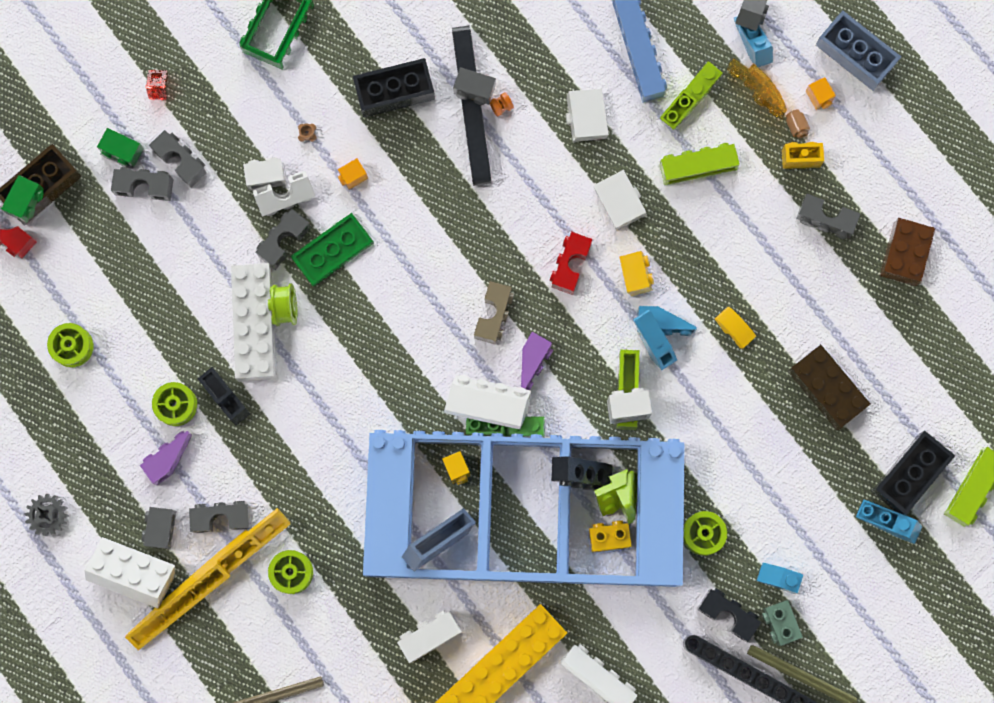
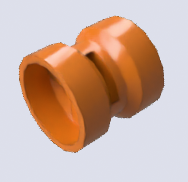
(501, 104)

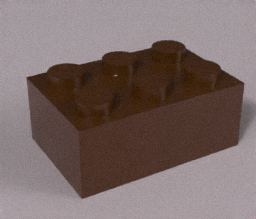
(907, 251)

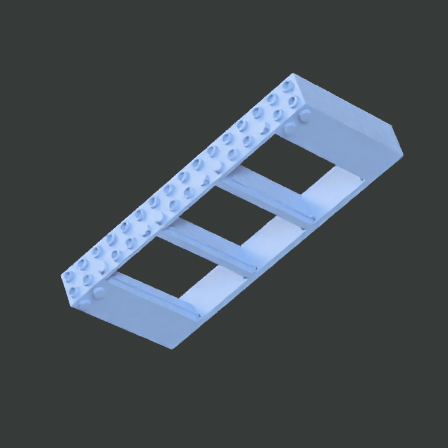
(657, 514)

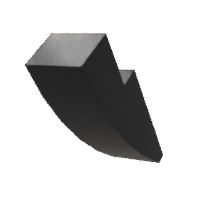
(223, 396)

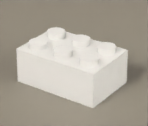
(429, 636)

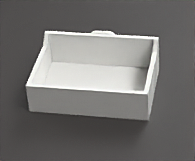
(587, 115)
(620, 200)

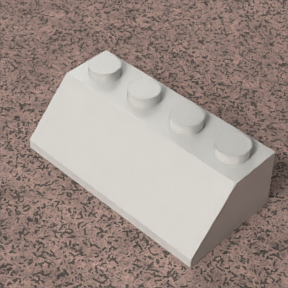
(488, 401)
(597, 678)

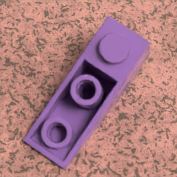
(533, 354)
(164, 462)

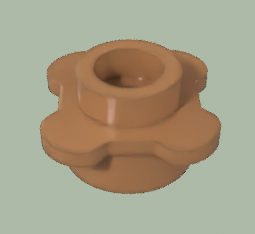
(307, 127)

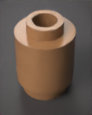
(797, 124)

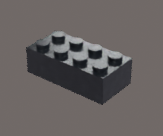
(394, 87)
(913, 473)

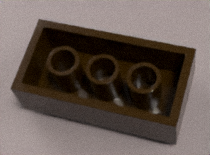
(48, 170)
(829, 387)

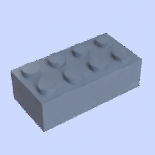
(858, 50)

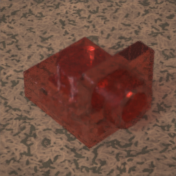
(156, 84)

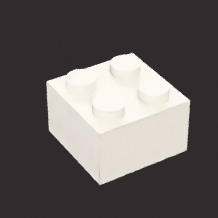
(629, 406)

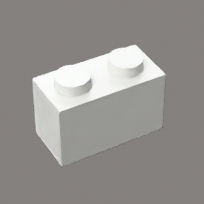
(264, 173)

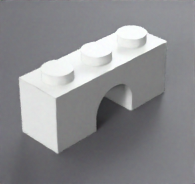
(271, 202)

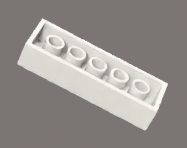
(252, 323)

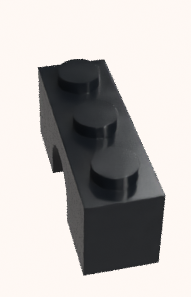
(744, 622)

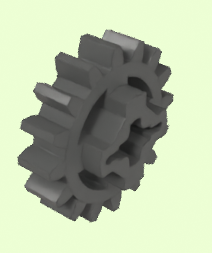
(40, 520)

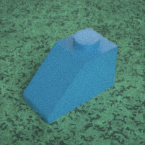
(780, 578)

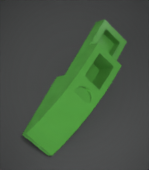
(530, 426)

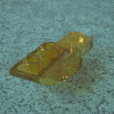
(765, 92)

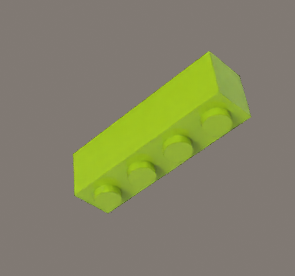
(699, 164)
(628, 379)
(973, 489)

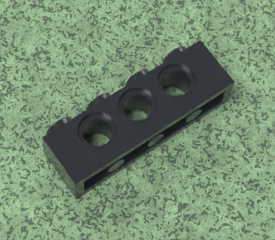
(580, 473)

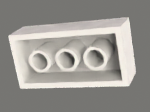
(130, 572)

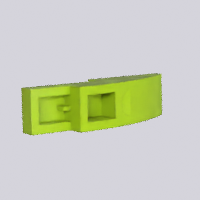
(691, 96)

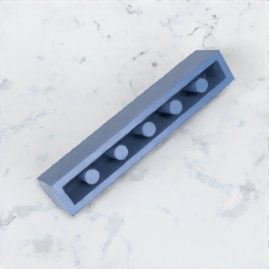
(639, 49)

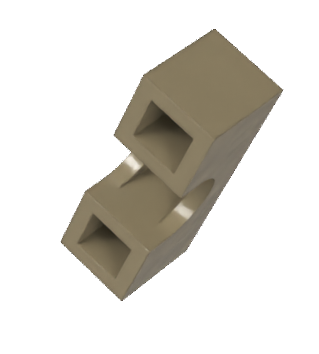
(490, 329)

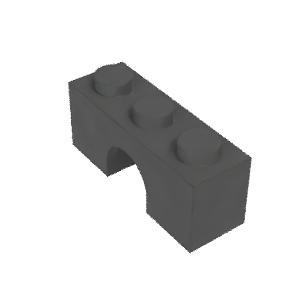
(167, 146)
(125, 182)
(812, 214)
(291, 225)
(202, 517)

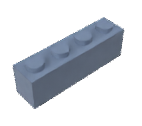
(438, 539)

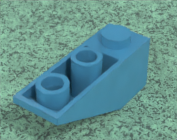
(756, 44)
(668, 322)
(654, 340)
(890, 521)

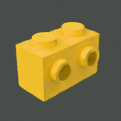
(802, 155)
(636, 273)
(609, 537)

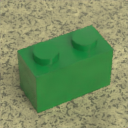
(120, 148)
(23, 199)

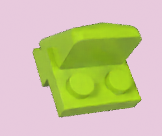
(619, 495)

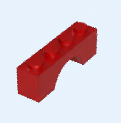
(17, 241)

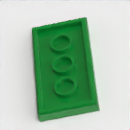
(332, 249)

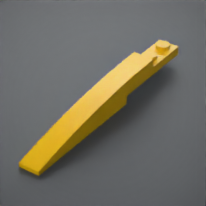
(207, 578)

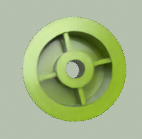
(283, 305)
(78, 352)
(183, 410)
(715, 530)
(301, 575)

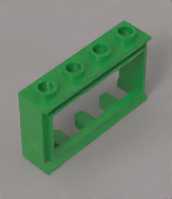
(284, 48)

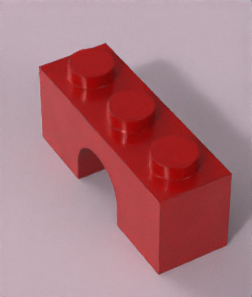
(575, 247)

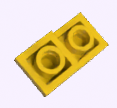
(734, 325)

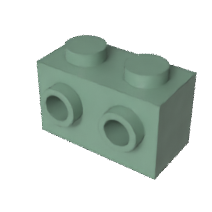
(782, 623)

